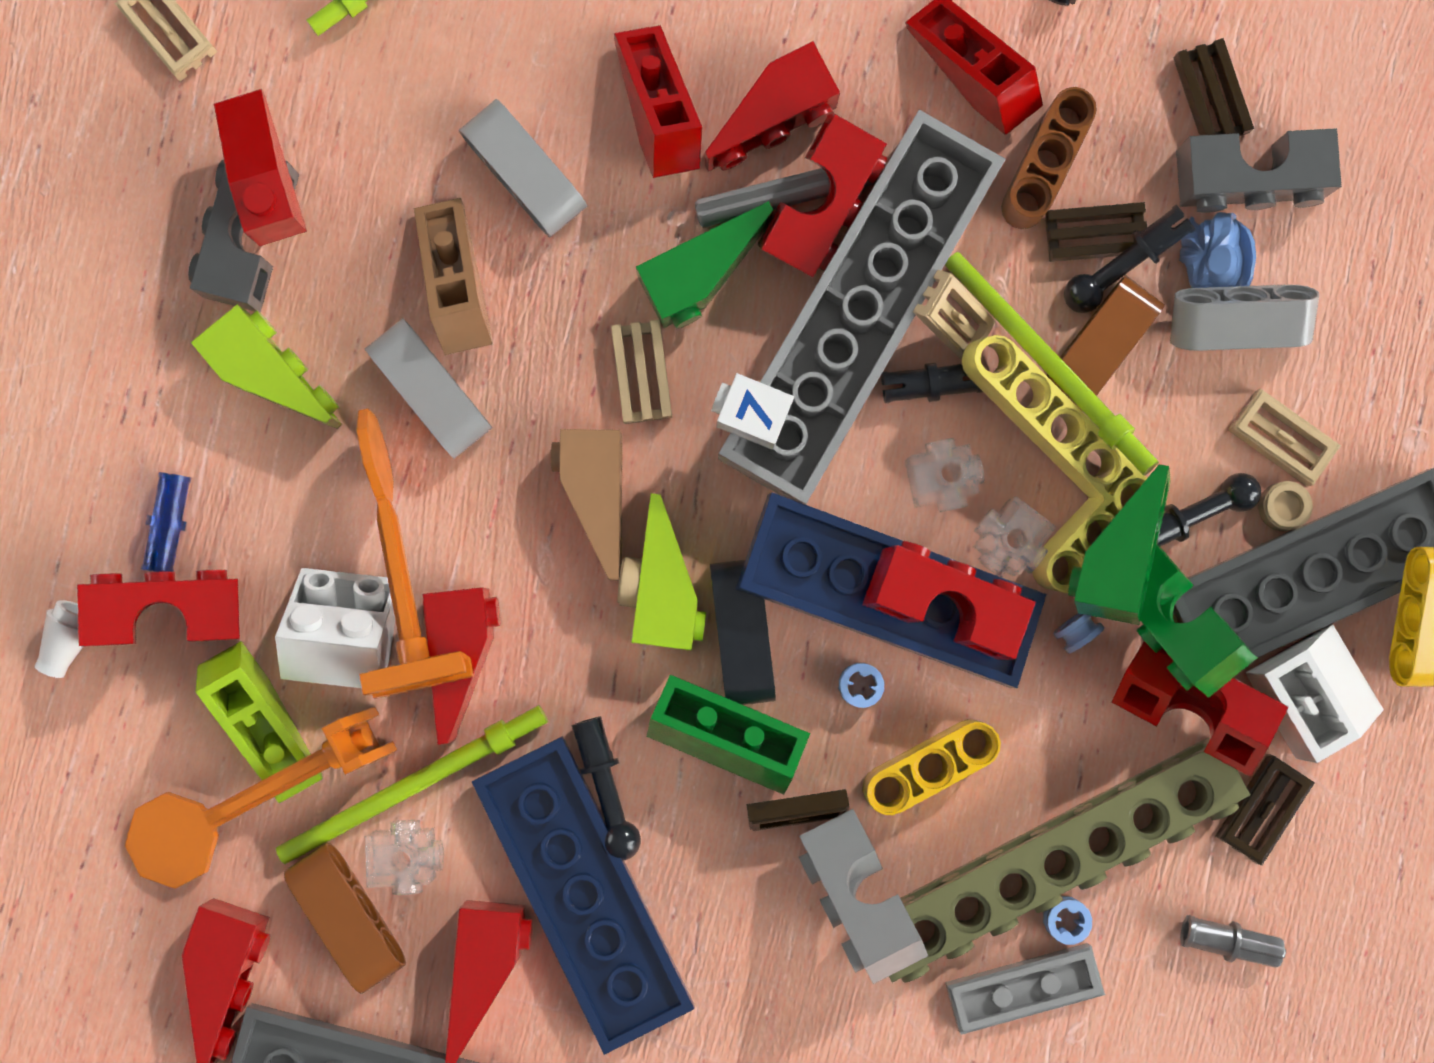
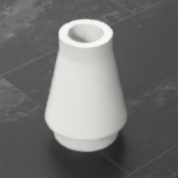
(59, 639)

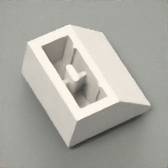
(335, 628)
(1324, 695)

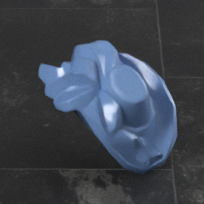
(1219, 253)

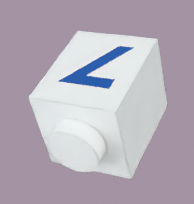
(752, 410)

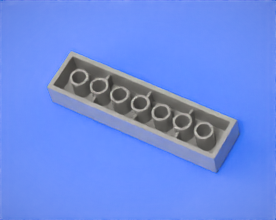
(866, 302)

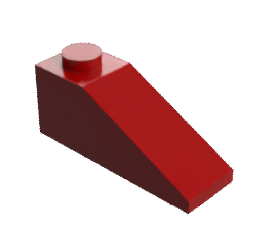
(978, 63)
(659, 102)
(257, 169)
(457, 623)
(485, 954)

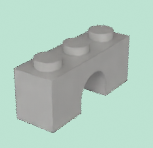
(880, 933)

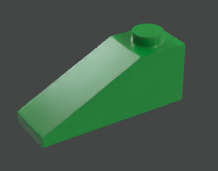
(692, 273)
(1121, 559)

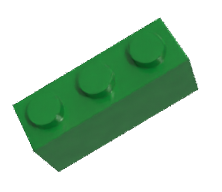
(727, 734)

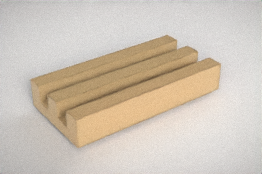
(190, 57)
(937, 303)
(636, 330)
(1271, 451)

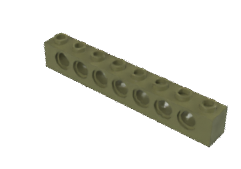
(1216, 797)

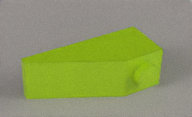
(666, 598)
(252, 714)

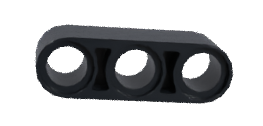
(742, 638)

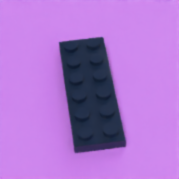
(825, 570)
(583, 895)

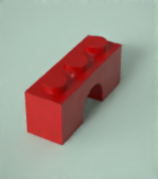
(849, 160)
(111, 608)
(990, 614)
(1237, 715)

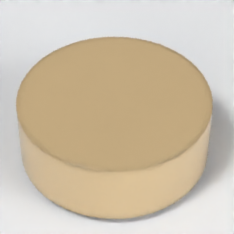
(1285, 506)
(629, 581)

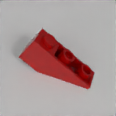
(784, 97)
(217, 970)

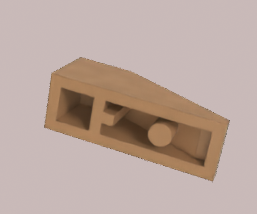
(452, 277)
(593, 481)

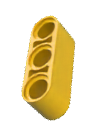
(1413, 634)
(955, 766)

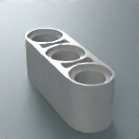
(523, 168)
(1244, 317)
(428, 388)

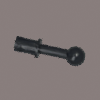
(1085, 291)
(1238, 492)
(622, 837)

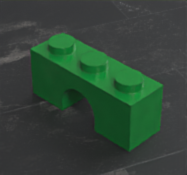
(1204, 650)

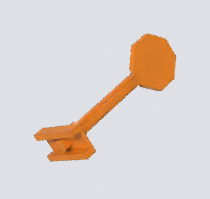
(415, 665)
(176, 836)

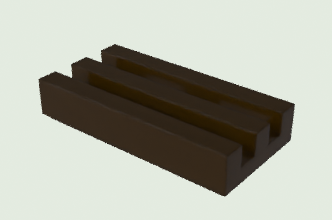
(1229, 83)
(1053, 217)
(797, 810)
(1280, 821)

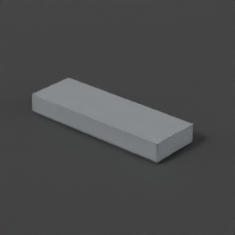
(1024, 988)

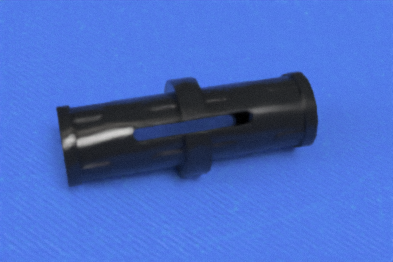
(927, 382)

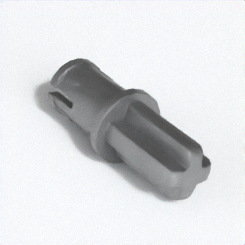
(1232, 941)

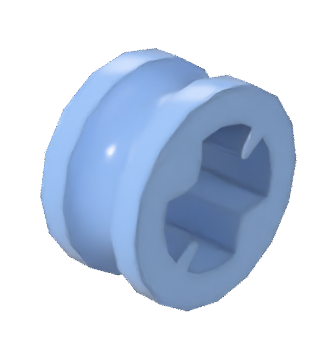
(1078, 631)
(857, 699)
(1084, 922)

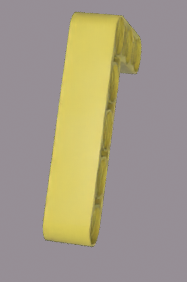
(1069, 454)

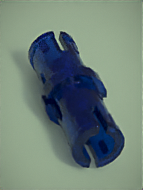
(166, 522)

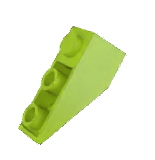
(248, 359)

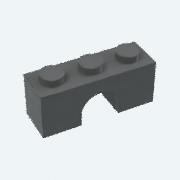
(1216, 174)
(222, 267)

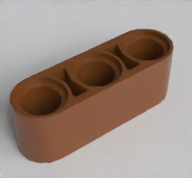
(1060, 139)
(1111, 334)
(344, 918)

